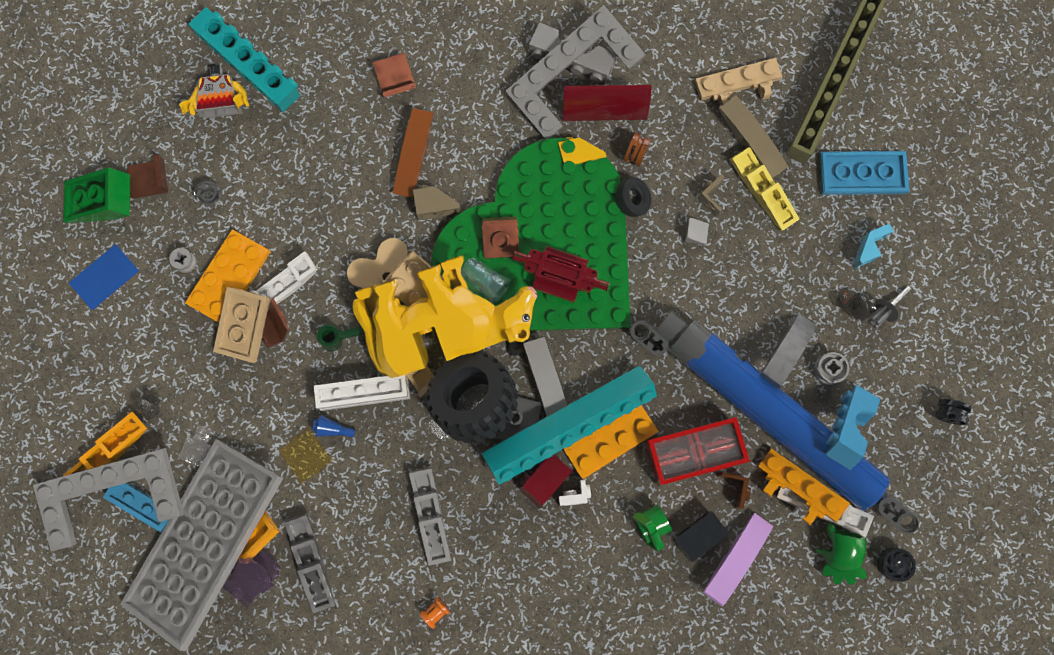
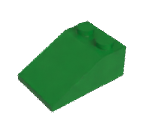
(97, 197)

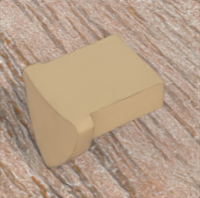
(421, 380)

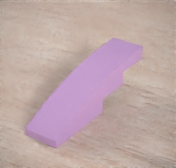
(738, 559)

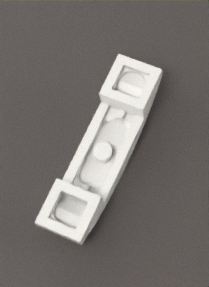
(290, 279)

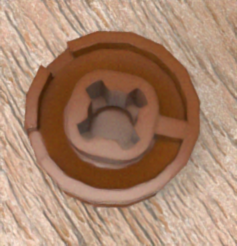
(641, 146)

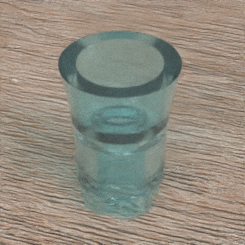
(485, 280)

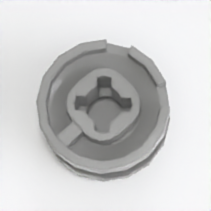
(831, 368)

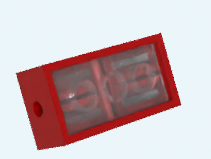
(697, 451)

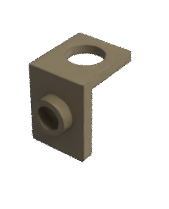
(707, 189)

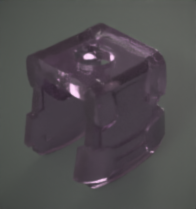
(252, 577)

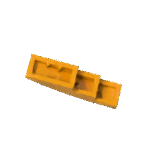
(111, 444)

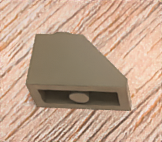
(433, 203)

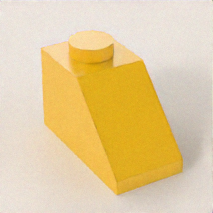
(583, 151)

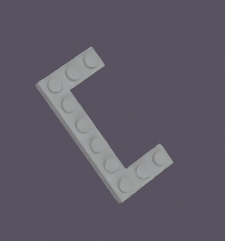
(599, 25)
(151, 465)

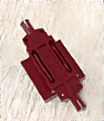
(560, 273)

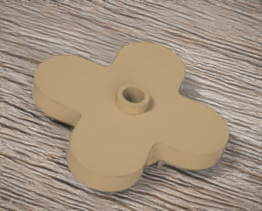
(368, 272)

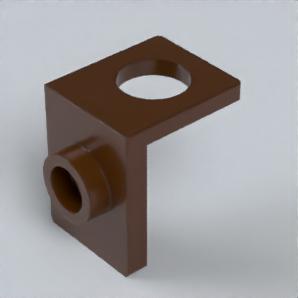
(743, 489)

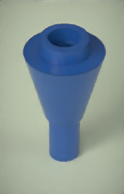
(328, 427)

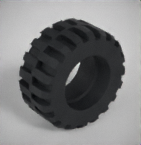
(454, 380)

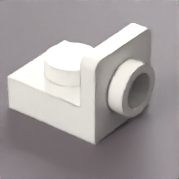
(573, 498)

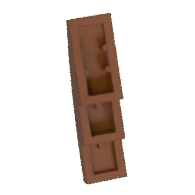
(413, 152)

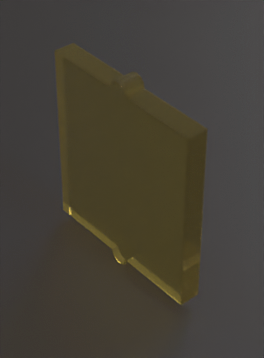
(305, 456)

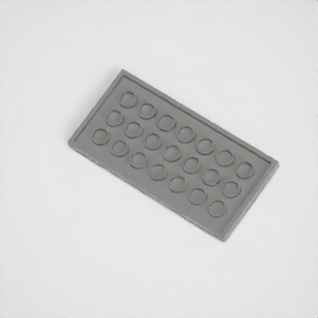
(202, 545)

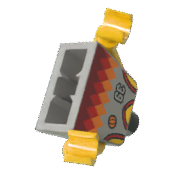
(216, 96)

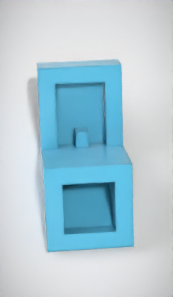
(868, 249)

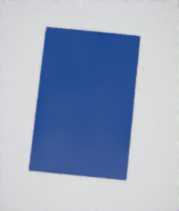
(103, 277)

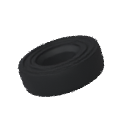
(623, 198)

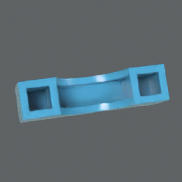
(846, 442)

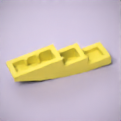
(763, 188)

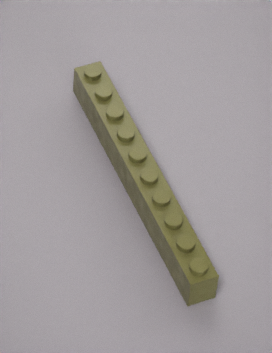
(834, 80)

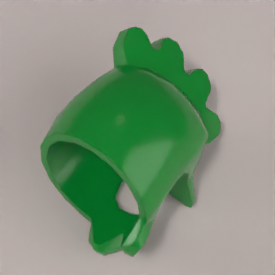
(845, 556)

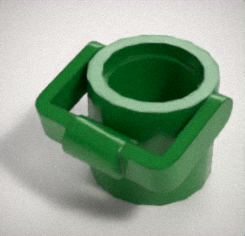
(652, 526)

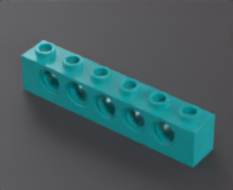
(209, 22)

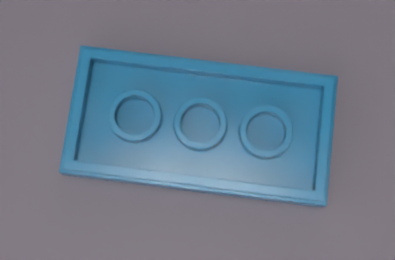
(864, 172)

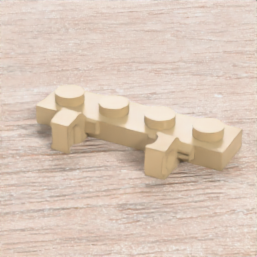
(756, 75)

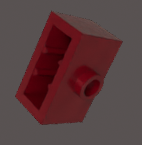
(544, 480)

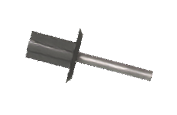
(886, 310)

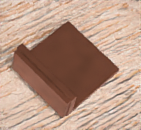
(394, 75)
(148, 178)
(500, 237)
(275, 326)

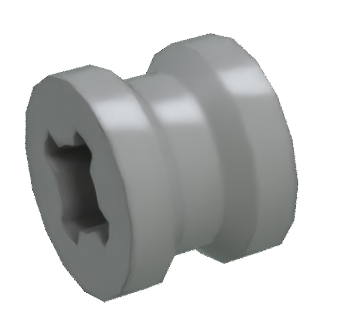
(187, 263)

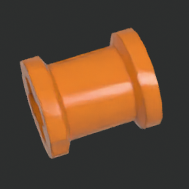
(434, 613)

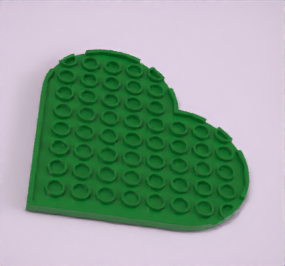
(560, 209)

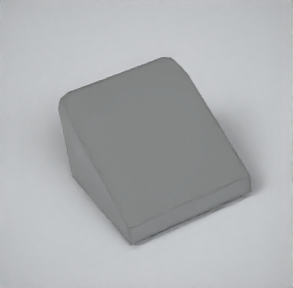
(696, 231)

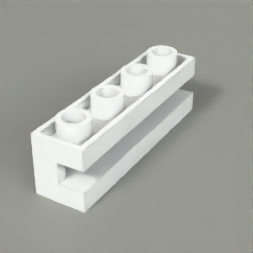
(361, 392)

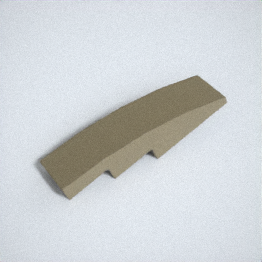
(752, 135)

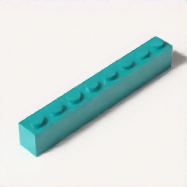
(569, 424)

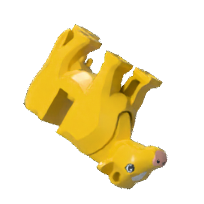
(461, 319)

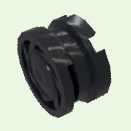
(953, 412)
(896, 565)

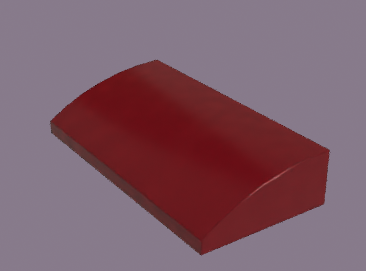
(606, 102)

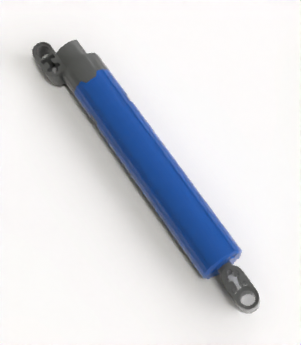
(773, 412)

